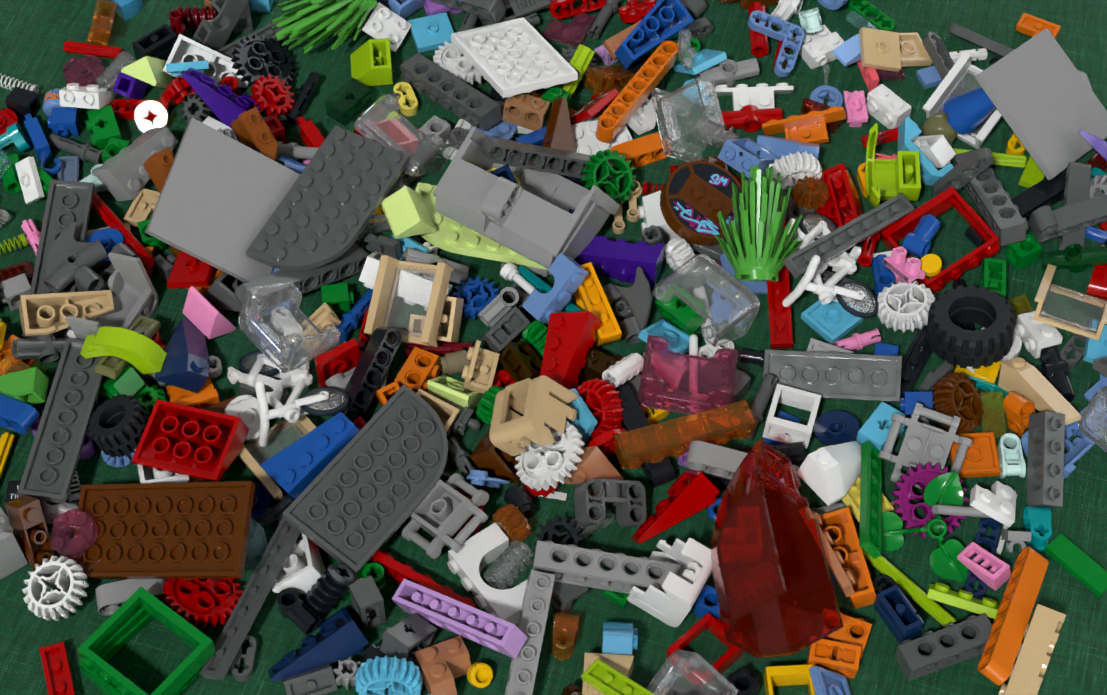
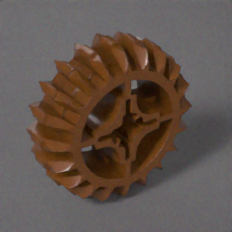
(958, 397)

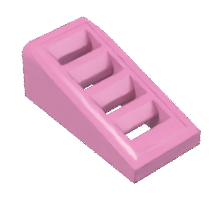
(995, 576)

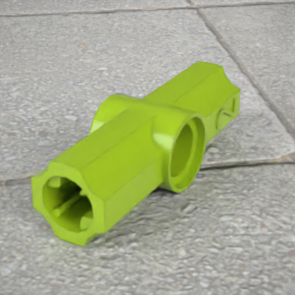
(580, 63)

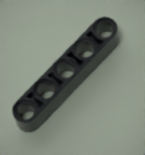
(374, 368)
(634, 418)

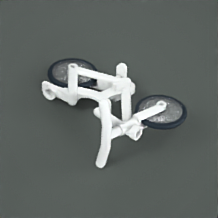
(850, 295)
(256, 373)

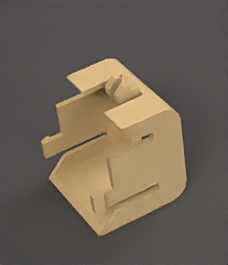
(541, 403)

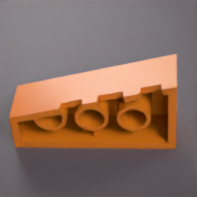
(846, 540)

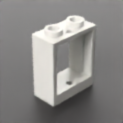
(776, 428)

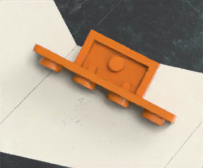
(807, 127)

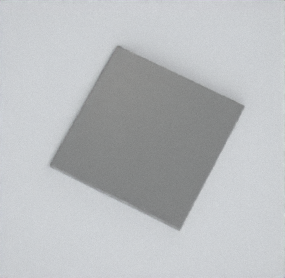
(1045, 102)
(219, 200)

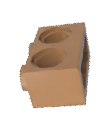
(526, 111)

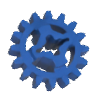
(475, 295)

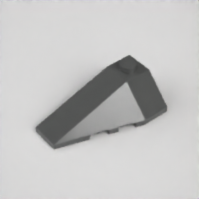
(222, 292)

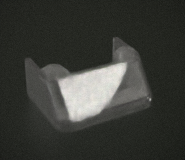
(390, 128)

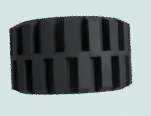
(118, 425)

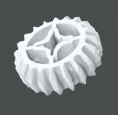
(795, 167)
(905, 306)
(46, 603)

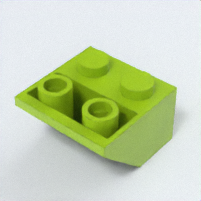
(372, 63)

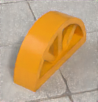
(591, 298)

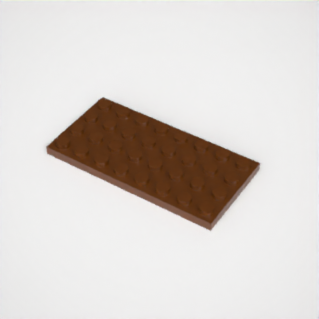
(167, 530)

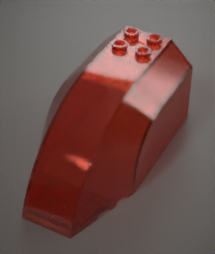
(770, 561)

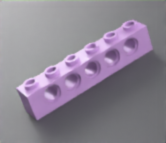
(460, 618)

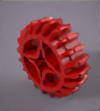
(603, 404)

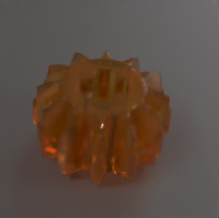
(810, 193)
(512, 523)

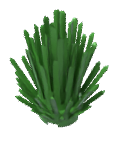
(322, 16)
(757, 235)

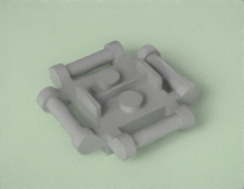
(924, 442)
(444, 513)

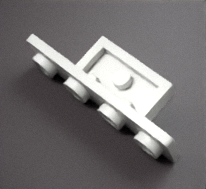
(761, 96)

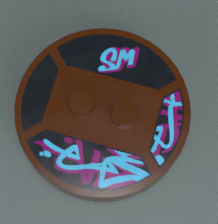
(693, 199)

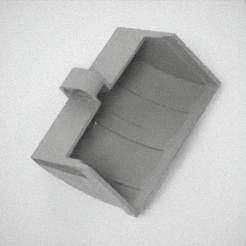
(521, 214)

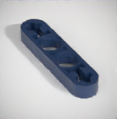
(991, 542)

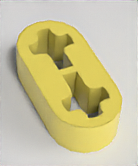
(408, 98)

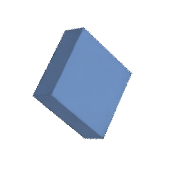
(928, 77)

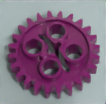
(906, 510)

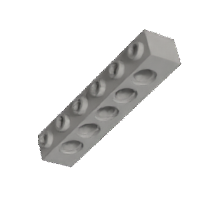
(593, 575)
(532, 624)

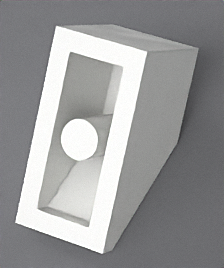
(935, 149)

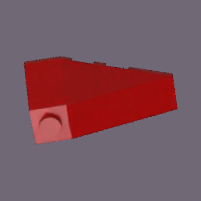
(686, 497)

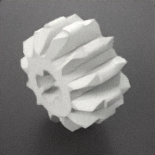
(677, 252)

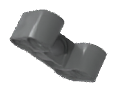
(88, 280)
(613, 492)

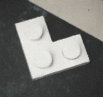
(997, 503)

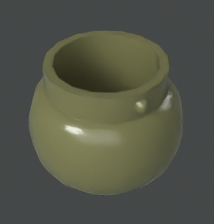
(938, 125)

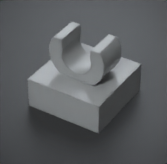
(1015, 537)

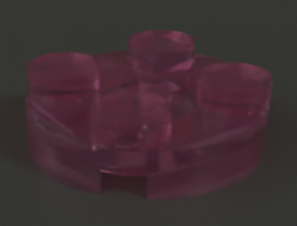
(75, 66)
(65, 524)

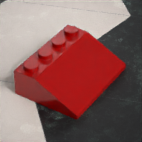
(190, 441)

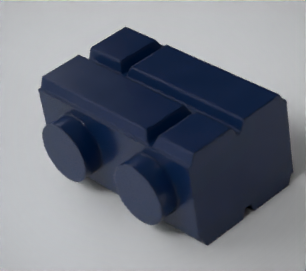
(898, 614)

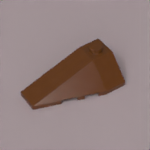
(495, 461)

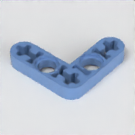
(784, 35)

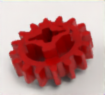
(176, 92)
(271, 94)

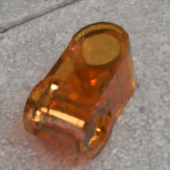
(564, 634)

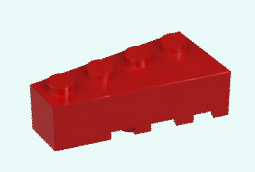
(567, 346)

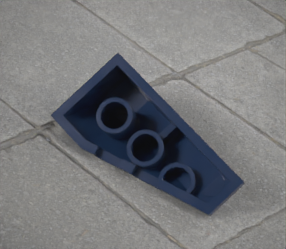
(186, 358)
(335, 641)

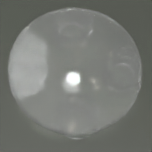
(685, 50)

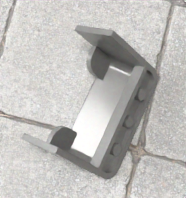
(131, 294)

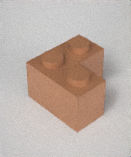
(592, 466)
(443, 664)

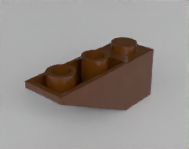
(30, 528)

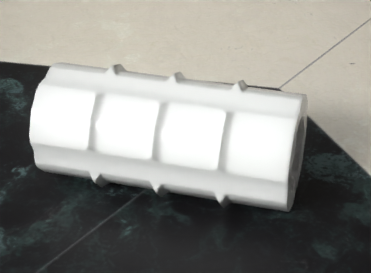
(624, 369)

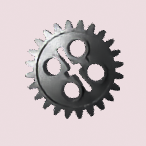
(262, 57)

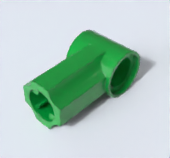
(10, 177)

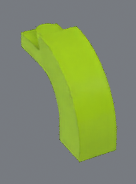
(127, 345)

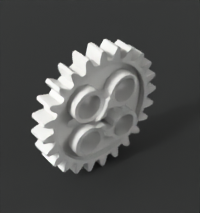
(453, 61)
(551, 463)

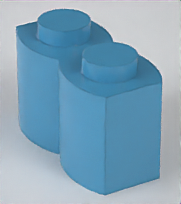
(619, 638)

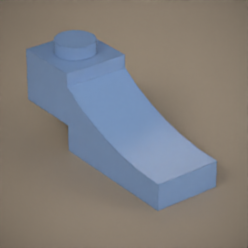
(784, 146)

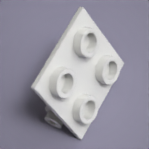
(387, 24)

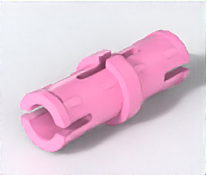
(858, 340)

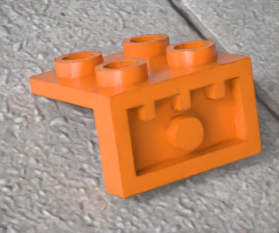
(205, 397)

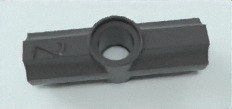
(44, 348)

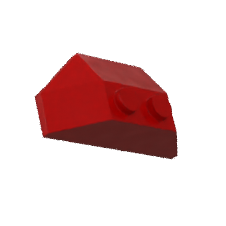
(843, 196)

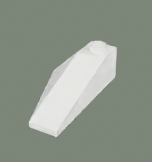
(832, 470)
(301, 567)

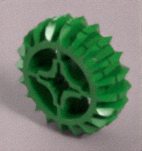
(625, 173)

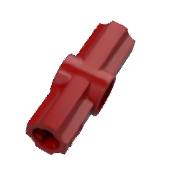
(758, 41)
(750, 117)

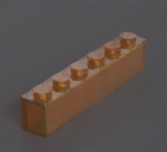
(674, 436)

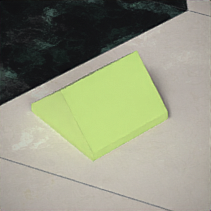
(150, 71)
(407, 213)
(451, 389)

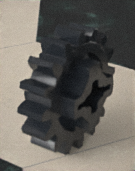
(554, 532)

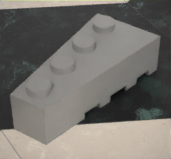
(125, 172)

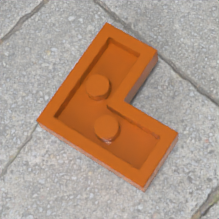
(1033, 25)

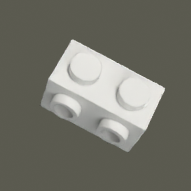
(887, 107)

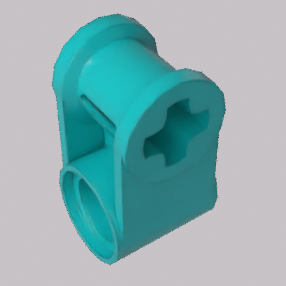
(1038, 521)

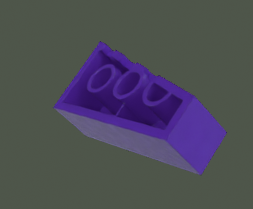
(621, 259)

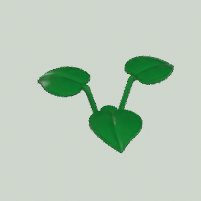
(943, 560)

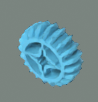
(388, 677)

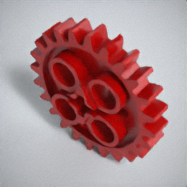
(202, 599)

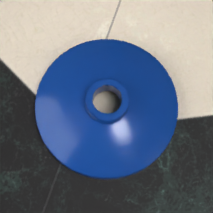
(108, 237)

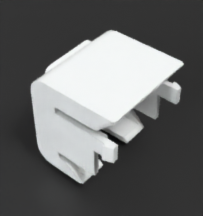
(680, 590)

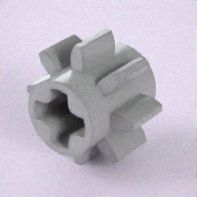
(346, 672)

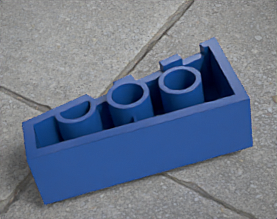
(658, 25)
(308, 456)

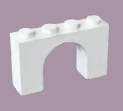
(469, 563)

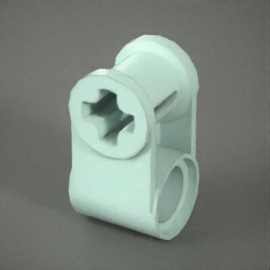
(810, 20)
(1011, 460)

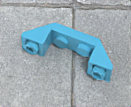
(907, 134)

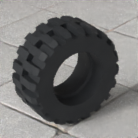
(967, 346)

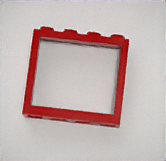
(934, 207)

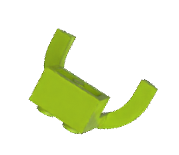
(890, 176)

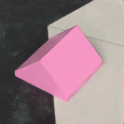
(205, 315)

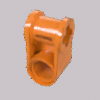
(1017, 412)

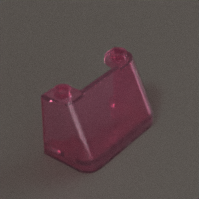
(685, 381)

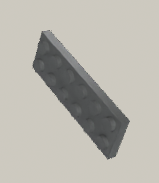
(837, 374)

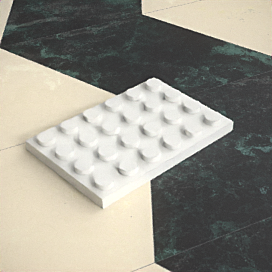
(514, 57)

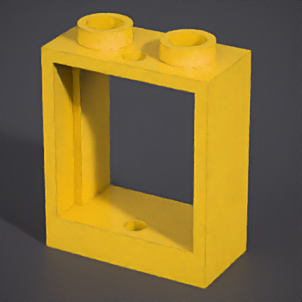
(788, 676)

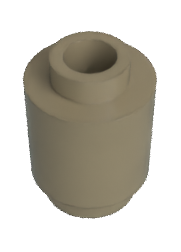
(453, 362)

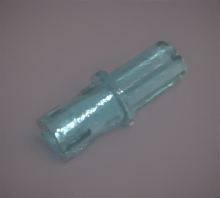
(858, 21)

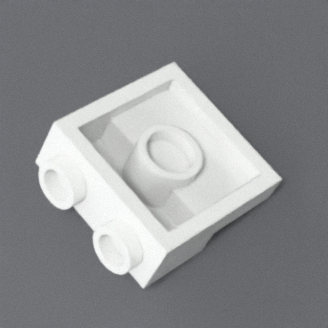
(819, 46)
(85, 96)

